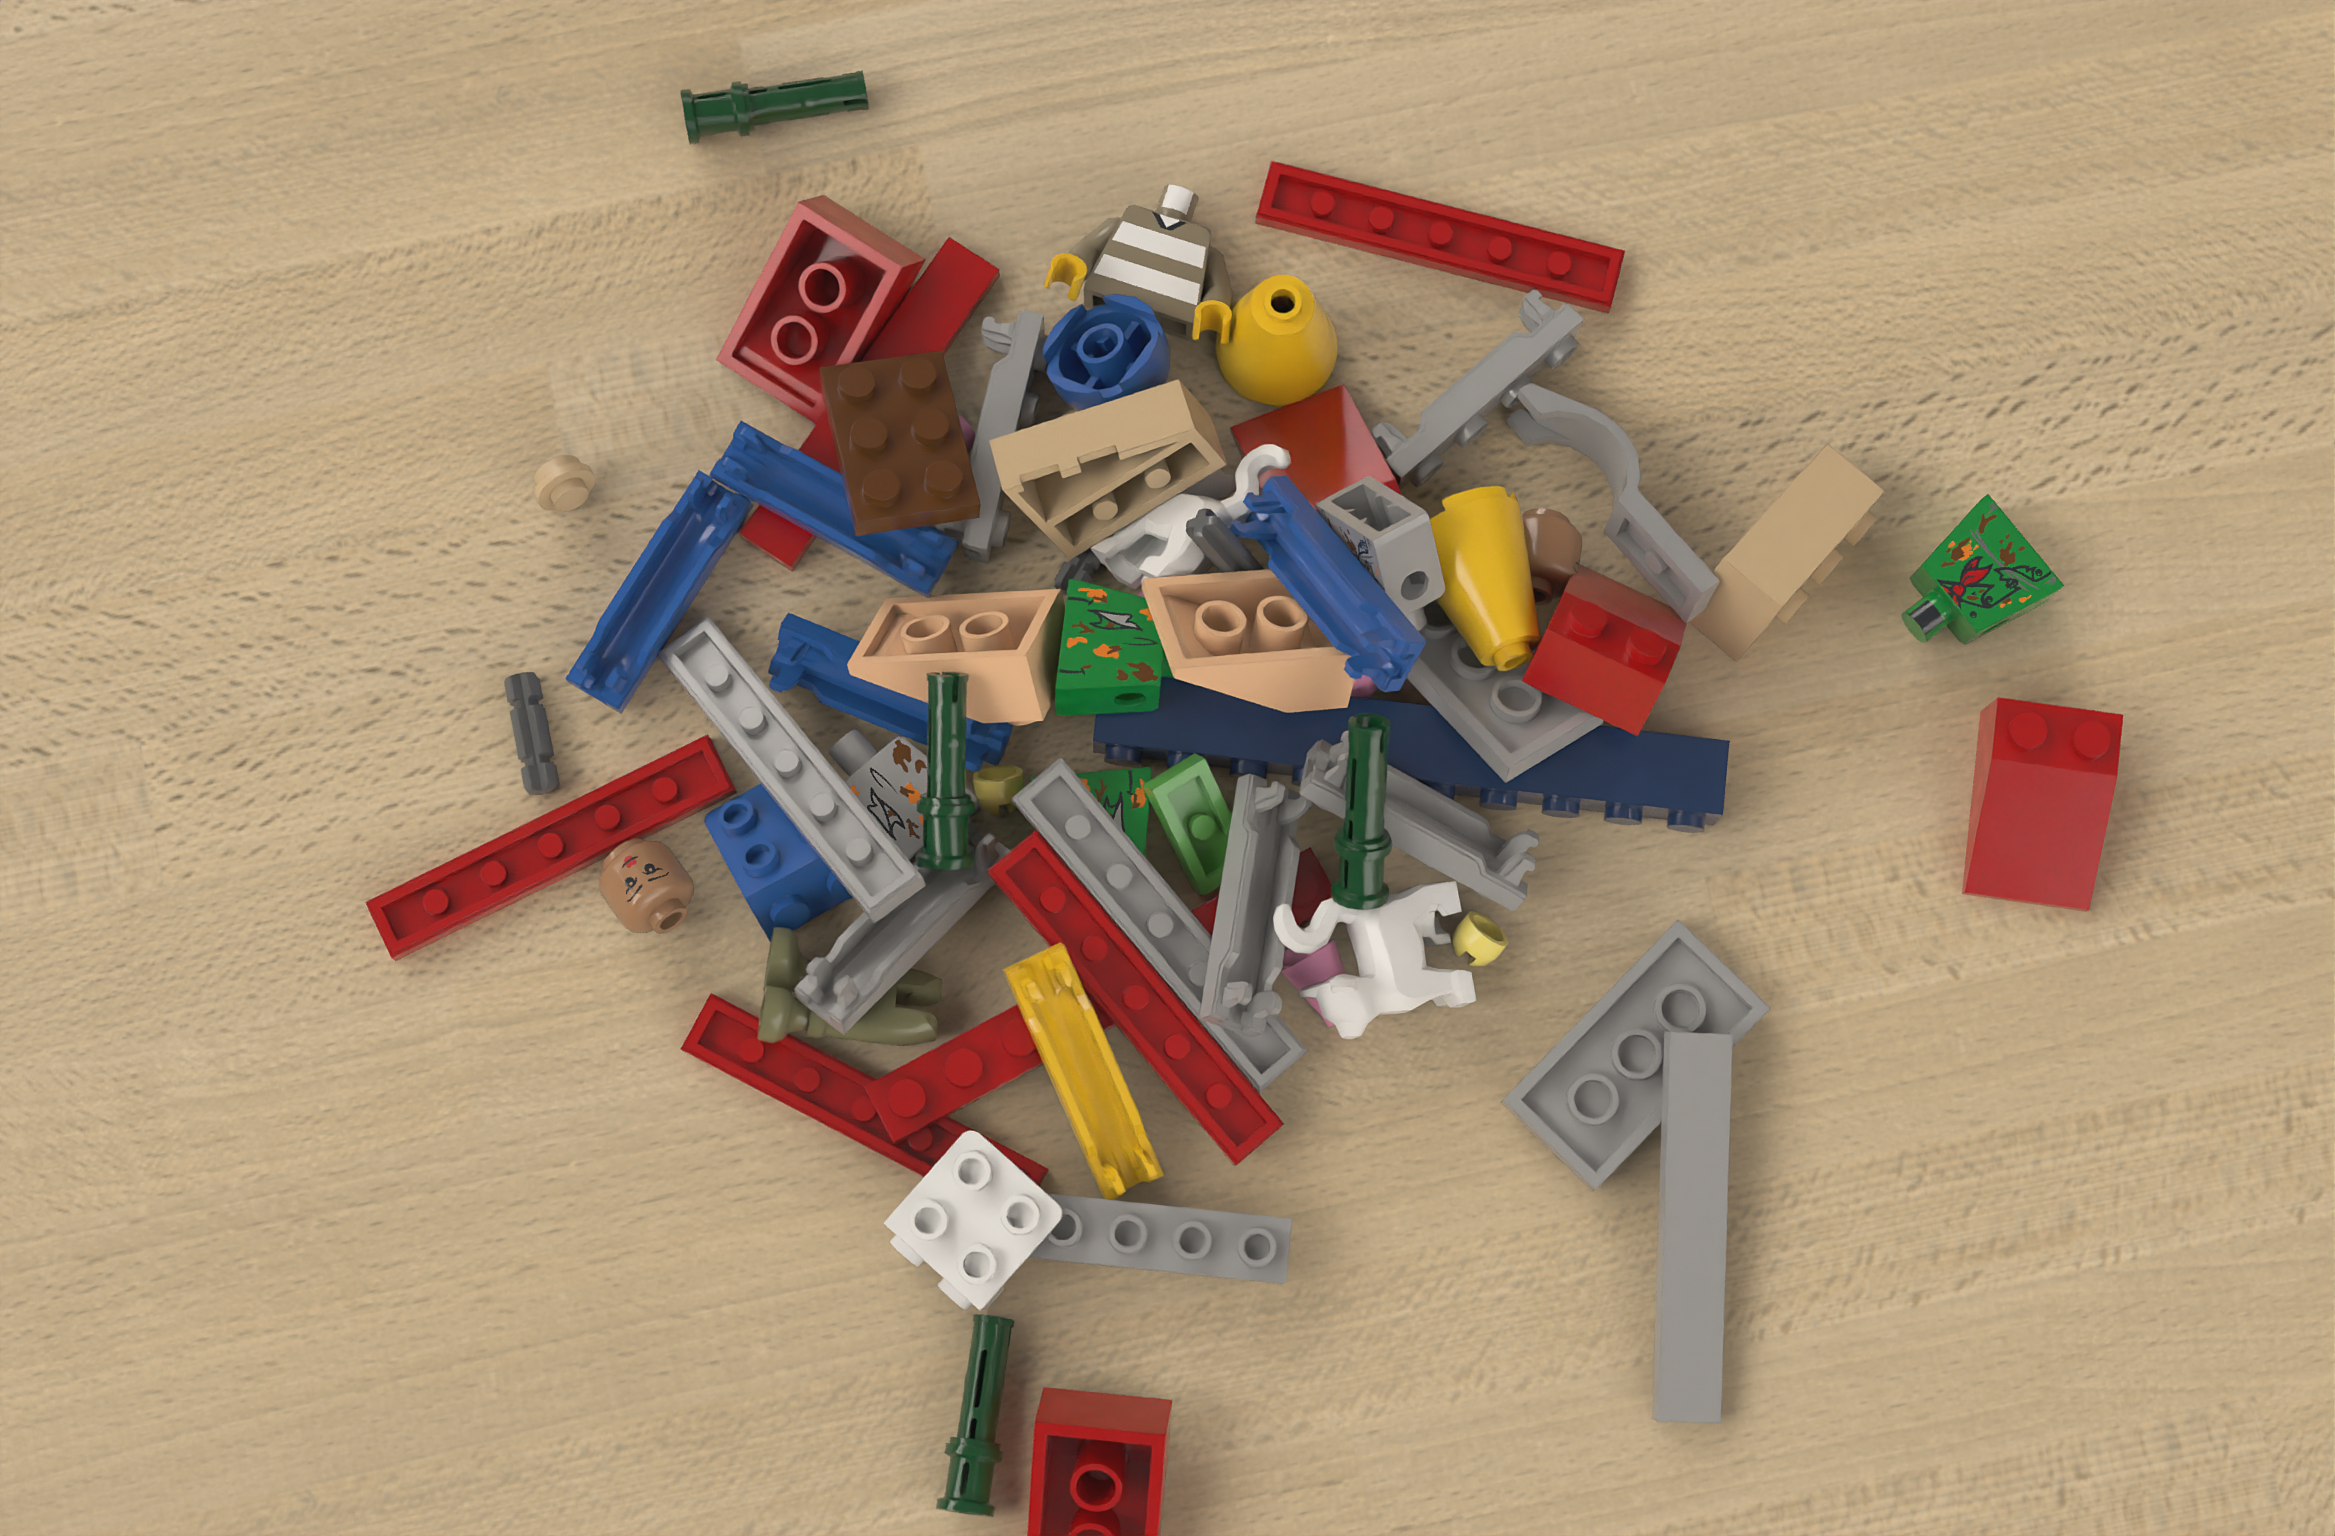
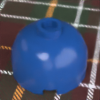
(1106, 352)

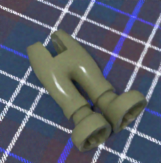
(880, 1024)

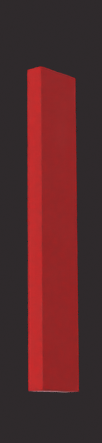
(1439, 237)
(923, 323)
(550, 847)
(1136, 998)
(820, 1088)

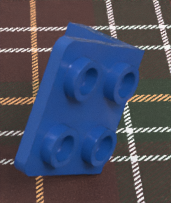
(773, 862)

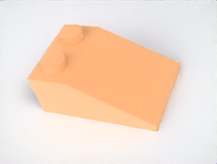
(998, 638)
(1247, 640)

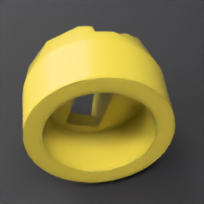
(997, 786)
(1479, 938)

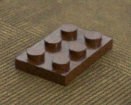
(899, 443)

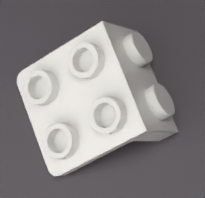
(973, 1221)

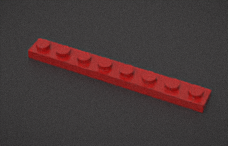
(1003, 1047)

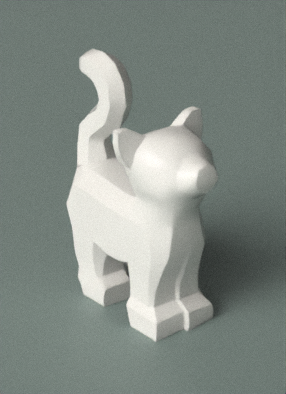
(1158, 540)
(1388, 956)

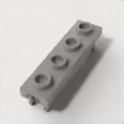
(1496, 379)
(1005, 410)
(1430, 827)
(1254, 882)
(875, 956)
(1169, 1239)

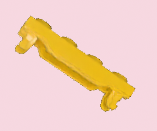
(1083, 1071)

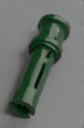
(746, 107)
(946, 803)
(1363, 839)
(974, 1448)

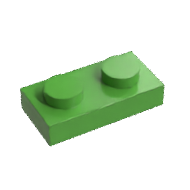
(1193, 820)

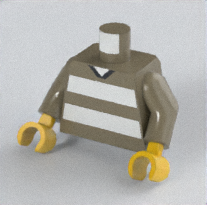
(1158, 261)

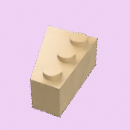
(1107, 463)
(1787, 548)

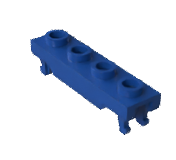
(817, 502)
(1331, 585)
(658, 591)
(818, 662)

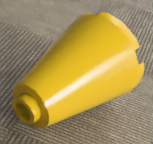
(1278, 343)
(1487, 575)

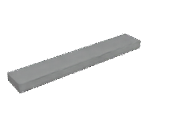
(792, 770)
(1145, 910)
(1692, 1227)

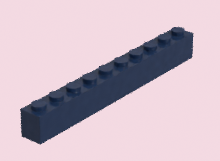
(1600, 772)

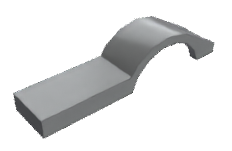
(1634, 522)

